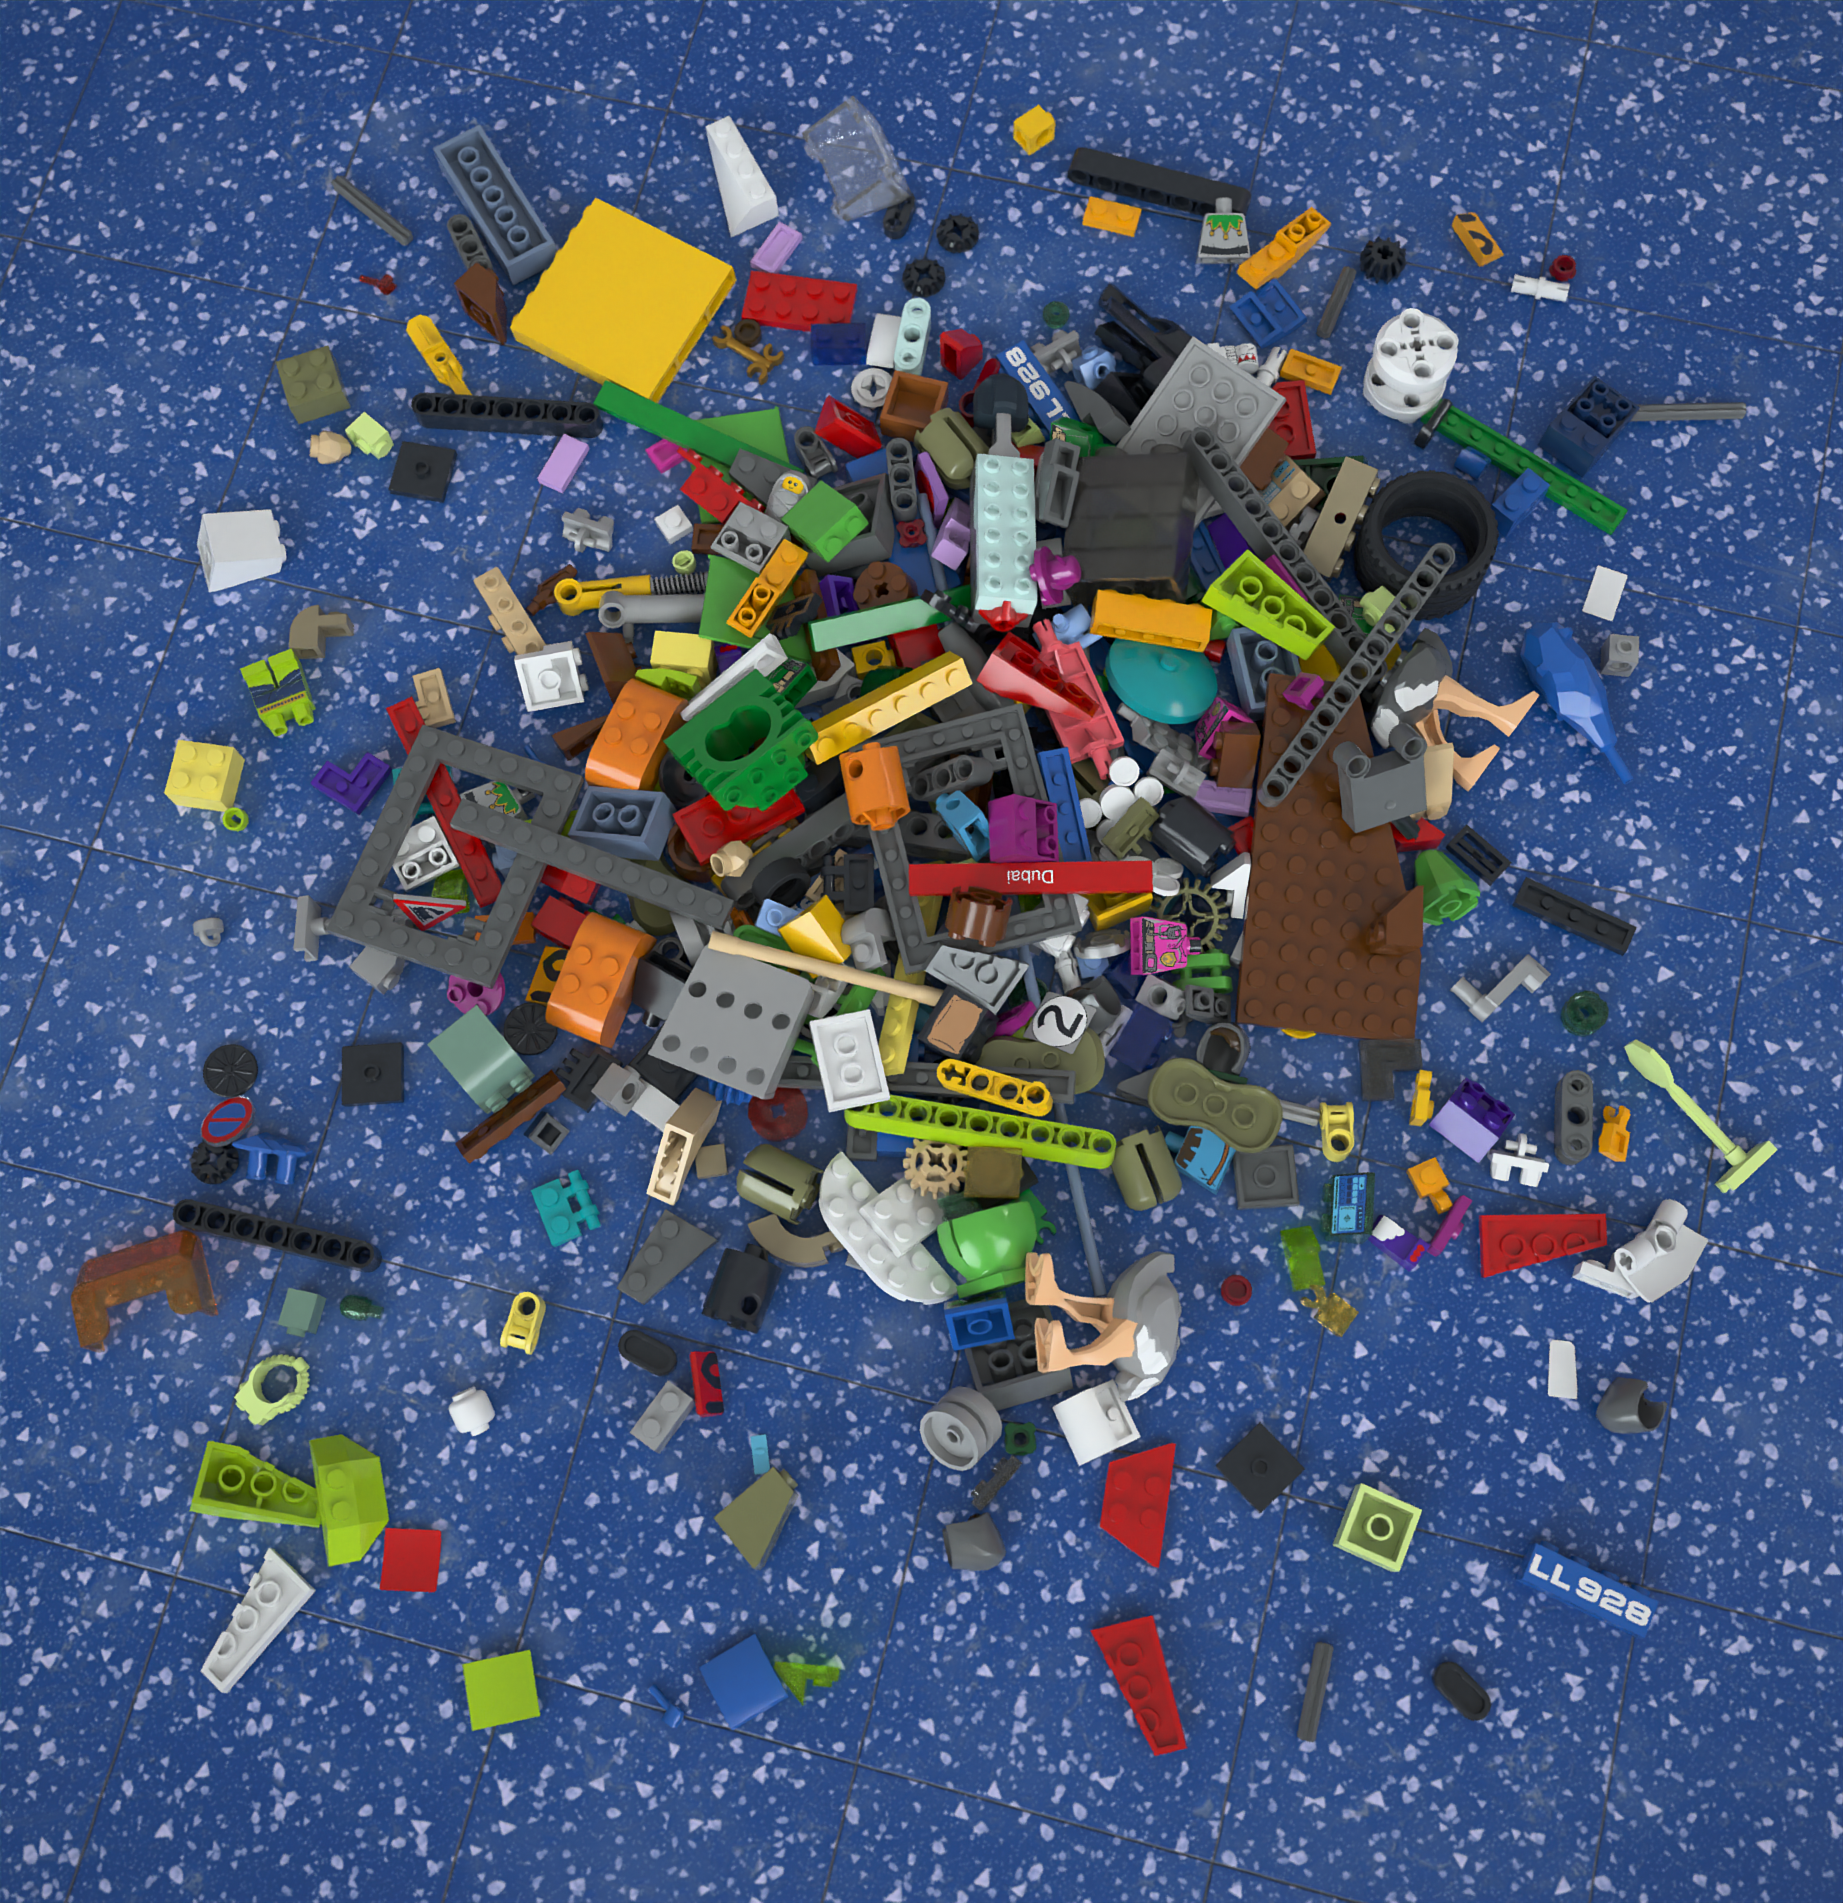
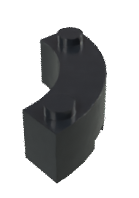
(822, 779)

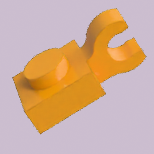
(1614, 1136)
(1429, 1181)

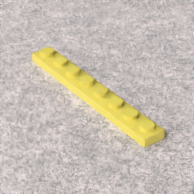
(902, 1011)

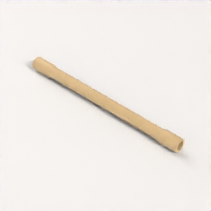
(735, 945)

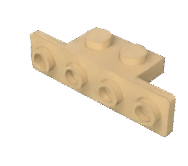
(508, 614)

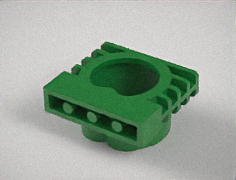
(729, 728)

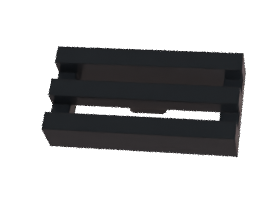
(1470, 862)

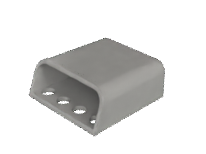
(736, 1022)

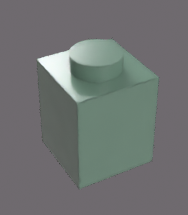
(301, 1312)

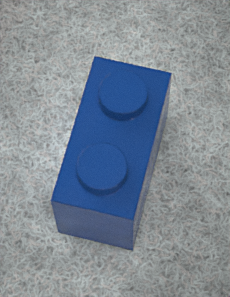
(1519, 501)

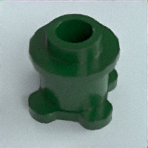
(1025, 1429)

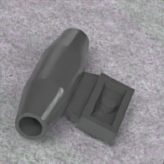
(959, 642)

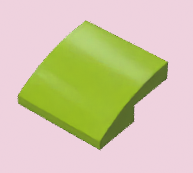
(672, 681)
(501, 1690)

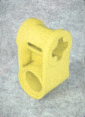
(1336, 1124)
(522, 1324)

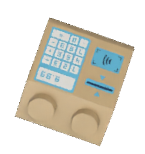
(1291, 492)

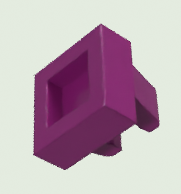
(1303, 689)

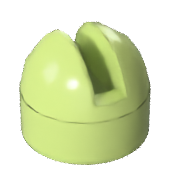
(684, 562)

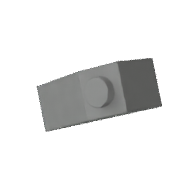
(380, 968)

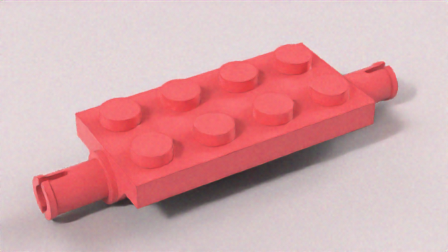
(1081, 737)

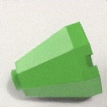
(1445, 888)

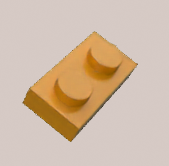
(1111, 216)
(1314, 371)

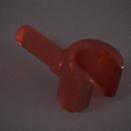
(385, 284)

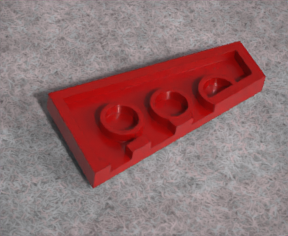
(1524, 1240)
(1142, 1673)

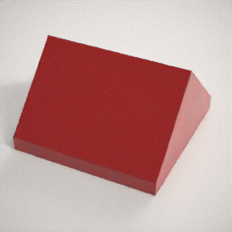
(847, 429)

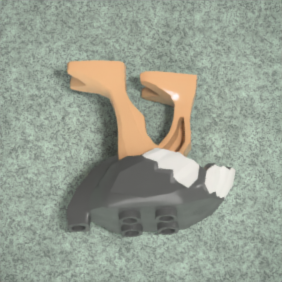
(1421, 686)

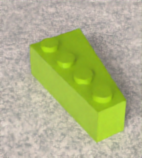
(1268, 606)

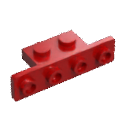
(711, 492)

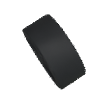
(783, 872)

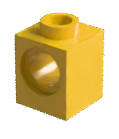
(1034, 129)
(863, 654)

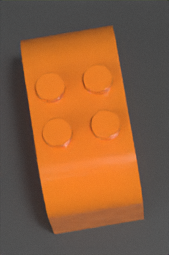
(633, 736)
(598, 979)

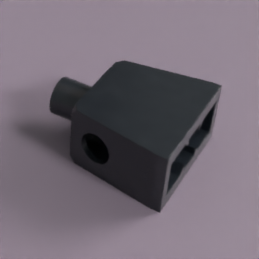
(658, 986)

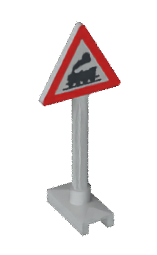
(420, 910)

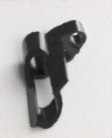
(1164, 344)

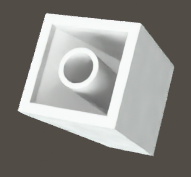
(239, 547)

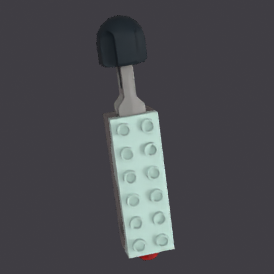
(1002, 510)

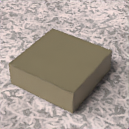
(711, 1161)

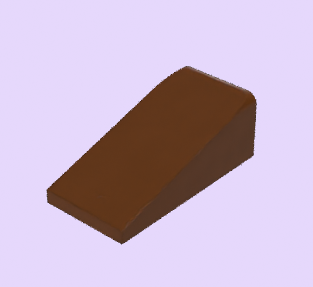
(579, 737)

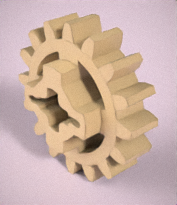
(935, 1178)

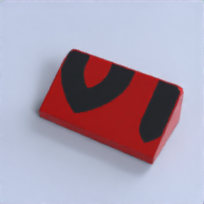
(706, 1383)

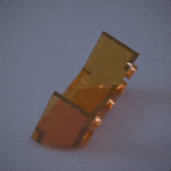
(161, 1264)

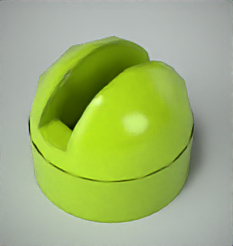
(233, 825)

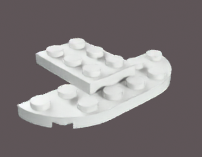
(886, 1231)

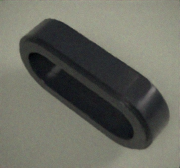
(647, 1353)
(1461, 1691)

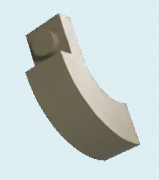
(790, 1248)

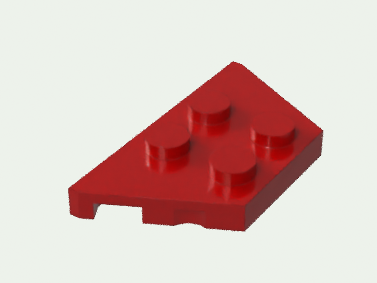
(1138, 1501)

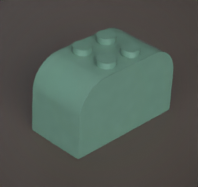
(481, 1061)

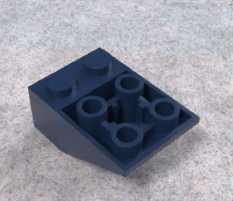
(1588, 426)

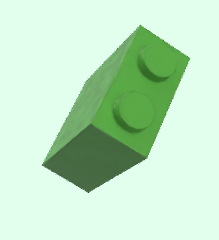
(824, 521)

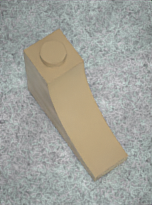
(681, 1143)

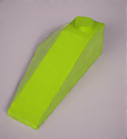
(248, 1489)

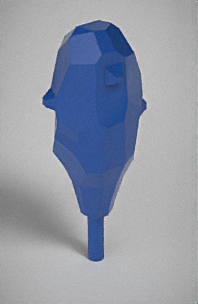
(1572, 687)

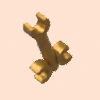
(759, 363)

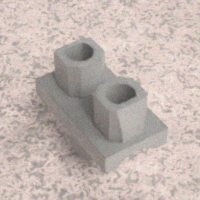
(1059, 352)
(588, 532)
(1176, 773)

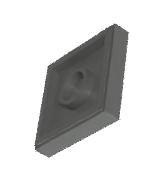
(1266, 1178)

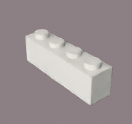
(742, 185)

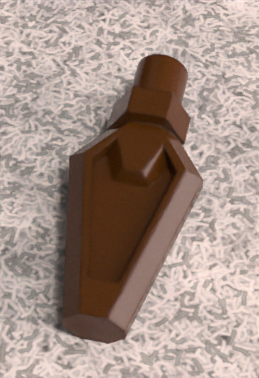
(545, 590)

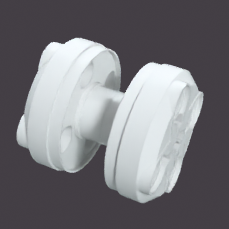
(1410, 365)

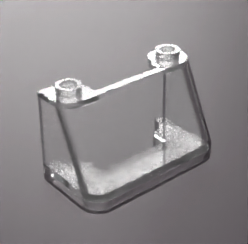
(856, 161)

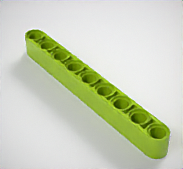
(994, 1124)

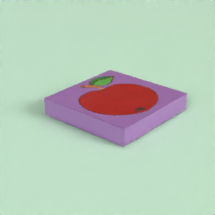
(929, 482)

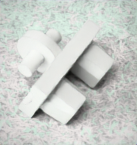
(1531, 1166)

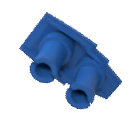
(264, 1144)

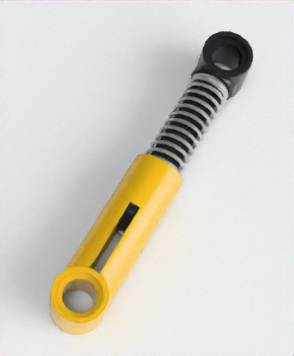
(589, 592)

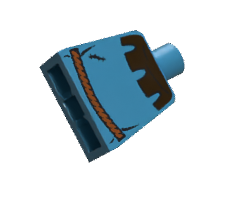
(957, 814)
(1201, 1156)

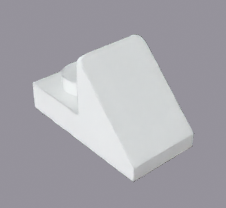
(1234, 879)
(1610, 1279)

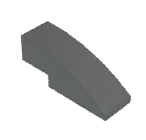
(1097, 411)
(1058, 481)

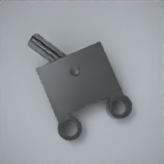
(1383, 786)

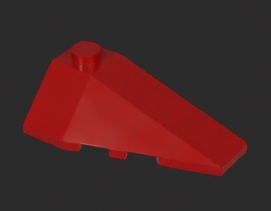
(1021, 676)

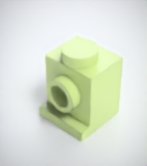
(369, 436)
(1375, 605)

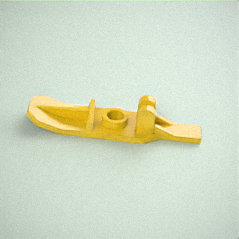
(432, 347)

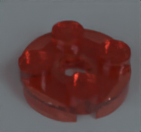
(782, 1127)

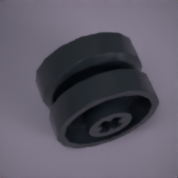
(678, 783)

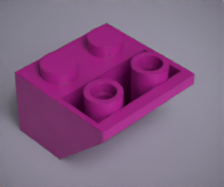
(1023, 830)

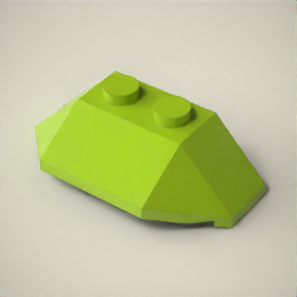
(348, 1497)

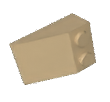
(1438, 781)

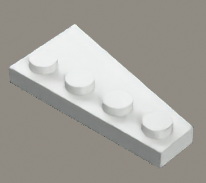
(268, 1606)

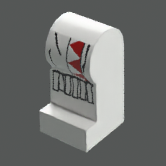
(1243, 355)

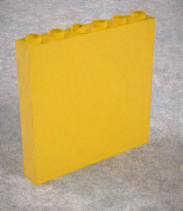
(623, 302)

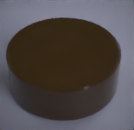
(748, 332)

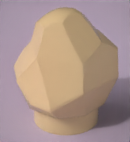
(329, 447)
(731, 859)

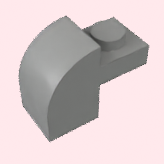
(866, 937)

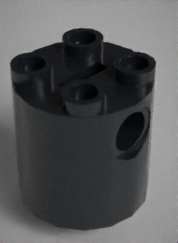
(1192, 835)
(742, 1288)

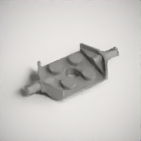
(1159, 735)

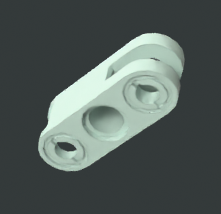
(914, 326)

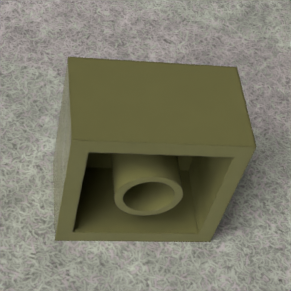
(313, 384)

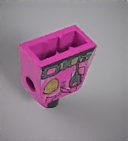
(1210, 722)
(1160, 945)

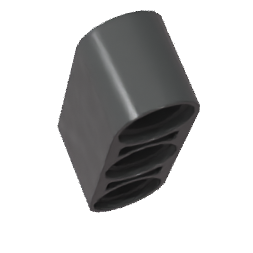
(467, 241)
(901, 469)
(956, 774)

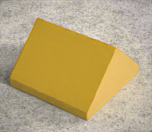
(1114, 908)
(817, 933)

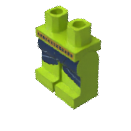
(280, 703)

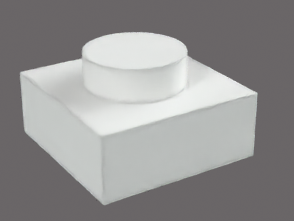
(673, 524)

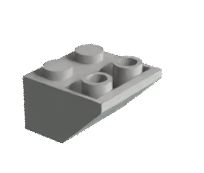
(750, 538)

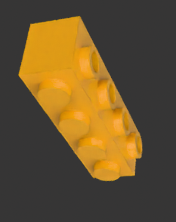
(1150, 620)

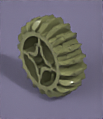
(1208, 916)

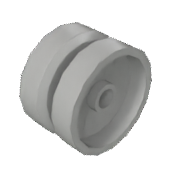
(960, 1428)

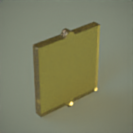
(993, 1172)

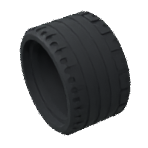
(1445, 500)

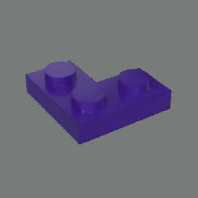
(352, 789)

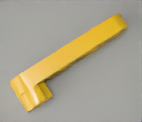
(996, 1082)

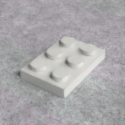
(849, 1060)

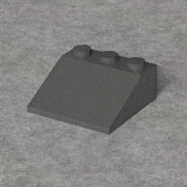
(875, 540)
(1009, 1369)

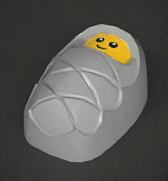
(786, 493)

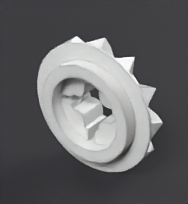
(862, 384)

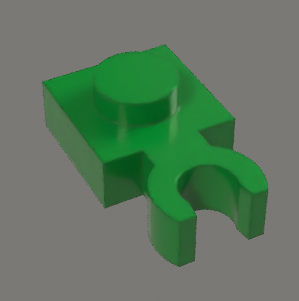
(1039, 1211)

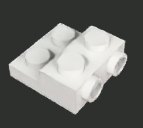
(551, 676)

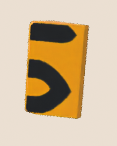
(1476, 238)
(546, 975)

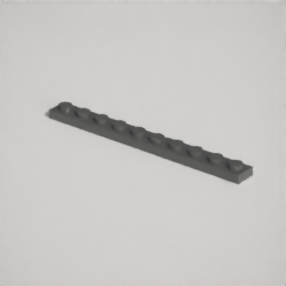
(592, 864)
(923, 1080)

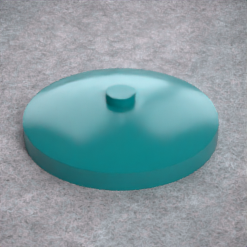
(1161, 680)

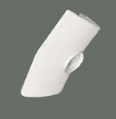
(1662, 1253)

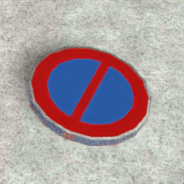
(228, 1121)

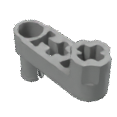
(1526, 972)

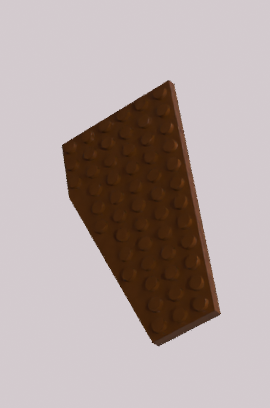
(1316, 895)

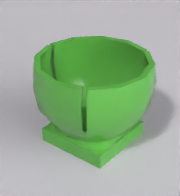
(989, 1247)

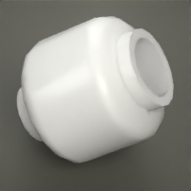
(471, 1411)

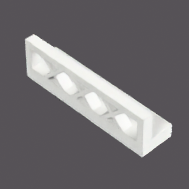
(763, 656)

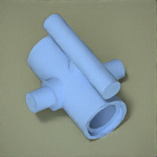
(1071, 627)

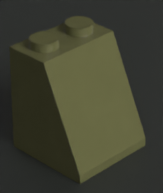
(759, 1515)

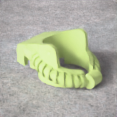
(251, 1396)

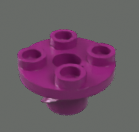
(1054, 574)
(469, 994)

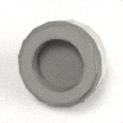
(209, 927)

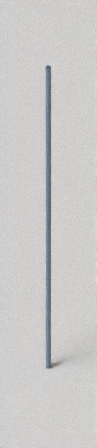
(1029, 977)

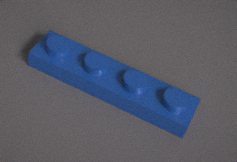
(1061, 789)

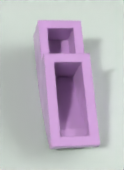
(953, 535)

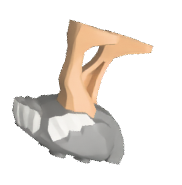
(1134, 1321)

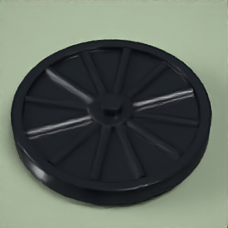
(528, 1030)
(230, 1071)

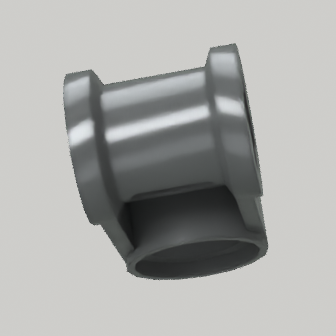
(815, 458)

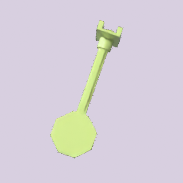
(1656, 1070)

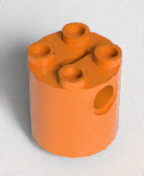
(874, 786)

